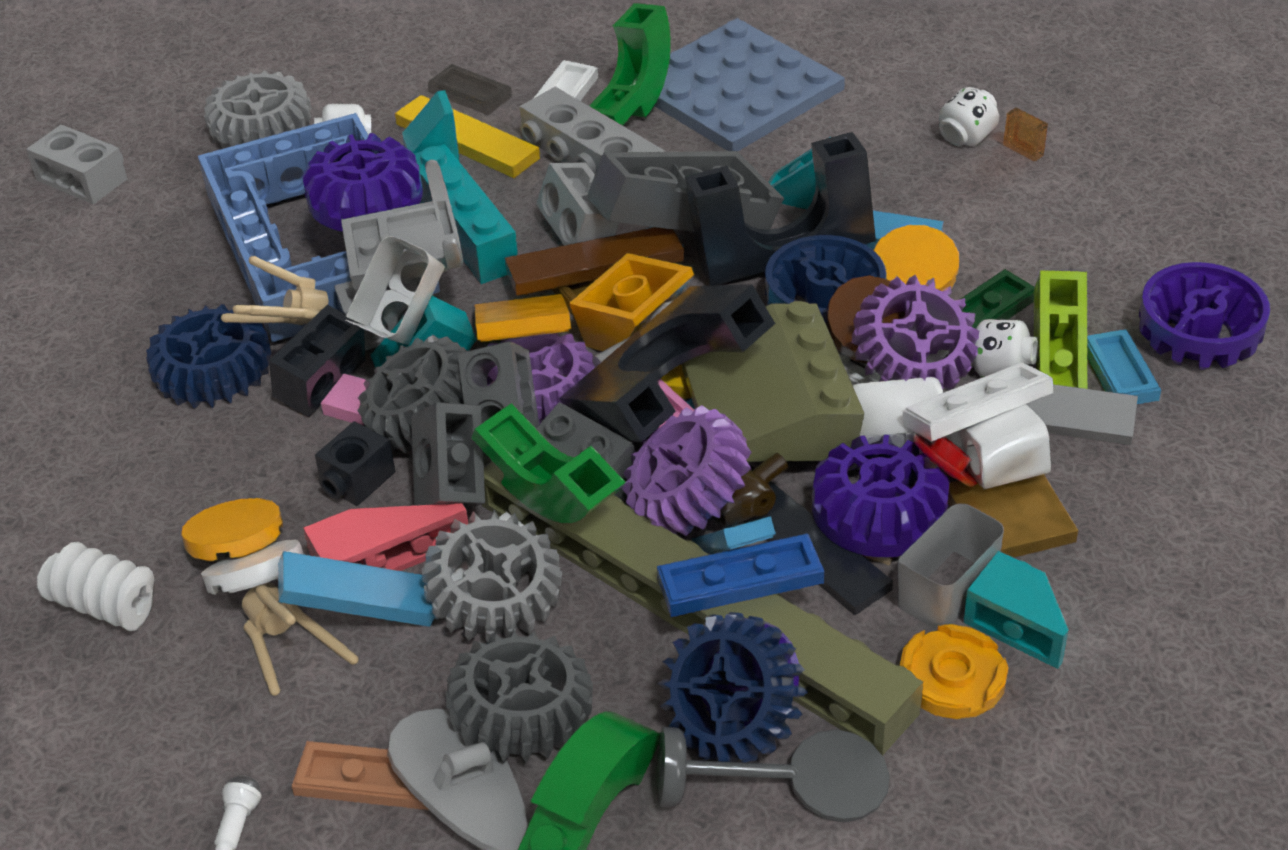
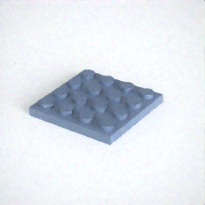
(742, 85)

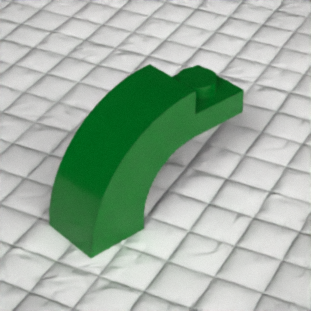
(641, 63)
(540, 474)
(586, 778)

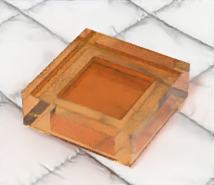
(1025, 134)

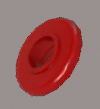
(947, 457)

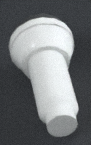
(239, 798)

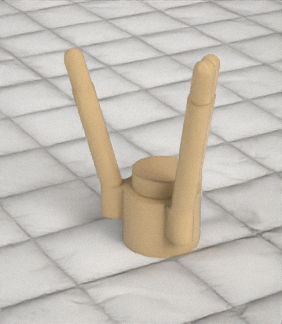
(298, 304)
(274, 618)

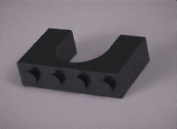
(735, 250)
(624, 387)

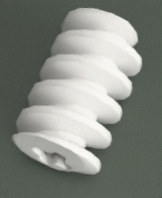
(98, 585)

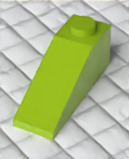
(1062, 326)

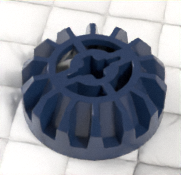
(816, 269)

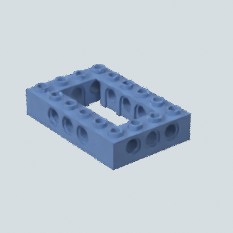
(266, 172)

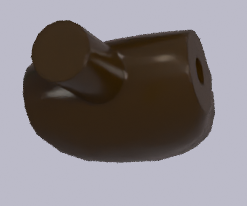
(756, 496)

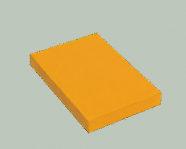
(521, 317)

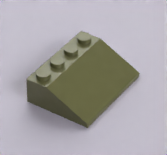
(782, 390)

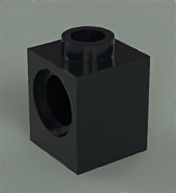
(355, 464)

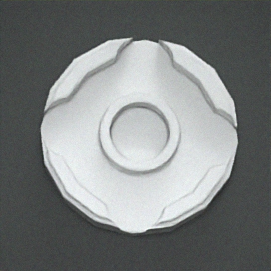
(248, 571)

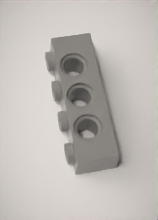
(575, 131)

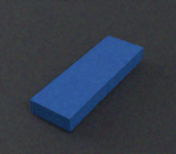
(740, 575)

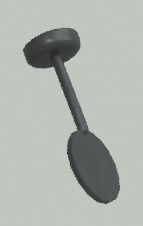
(829, 773)

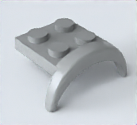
(423, 225)

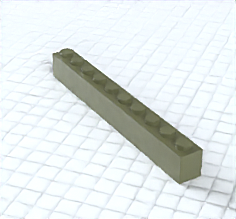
(841, 674)

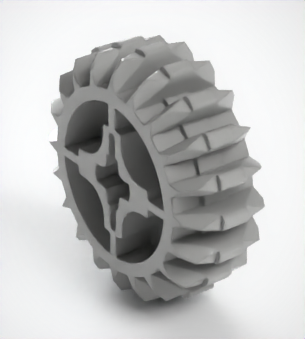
(256, 108)
(487, 593)

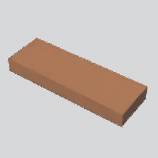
(351, 776)

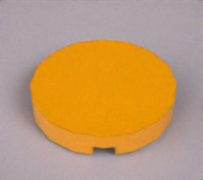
(919, 252)
(232, 527)
(951, 686)

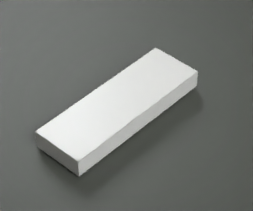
(977, 401)

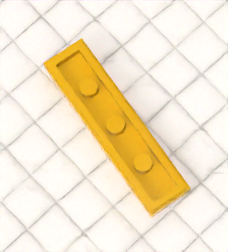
(481, 141)

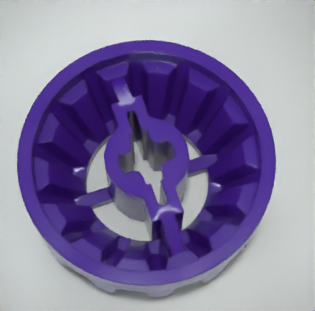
(361, 179)
(1205, 300)
(880, 510)

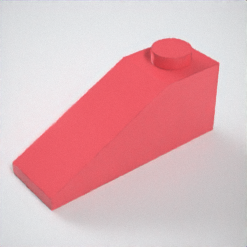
(382, 535)

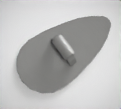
(458, 781)

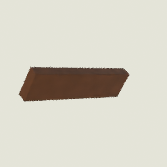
(588, 259)

